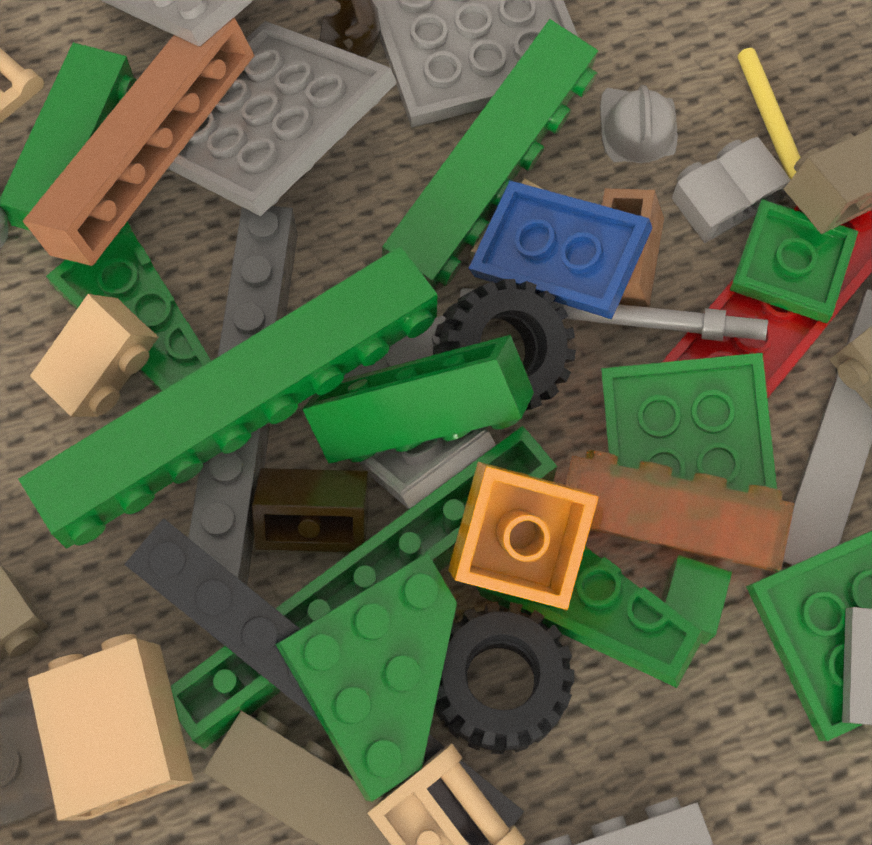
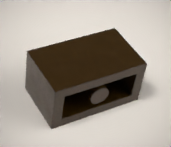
(310, 510)

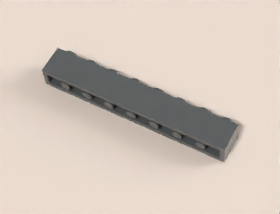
(255, 300)

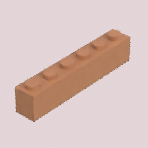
(136, 145)

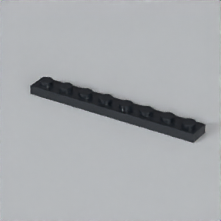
(252, 629)

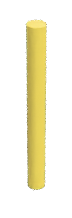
(769, 110)

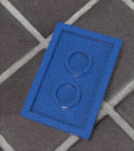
(562, 246)

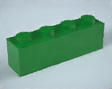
(76, 106)
(421, 401)

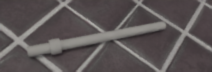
(711, 324)

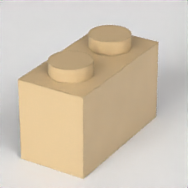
(94, 357)

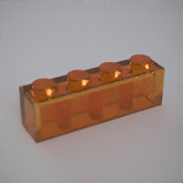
(684, 513)

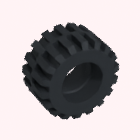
(530, 315)
(543, 652)

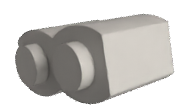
(730, 188)

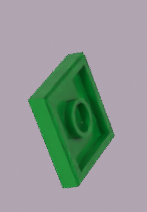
(793, 263)

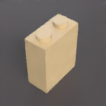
(109, 728)

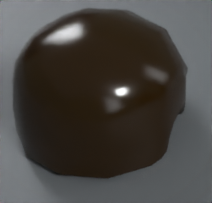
(355, 21)

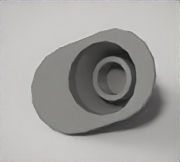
(637, 125)

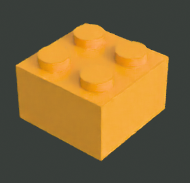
(522, 535)

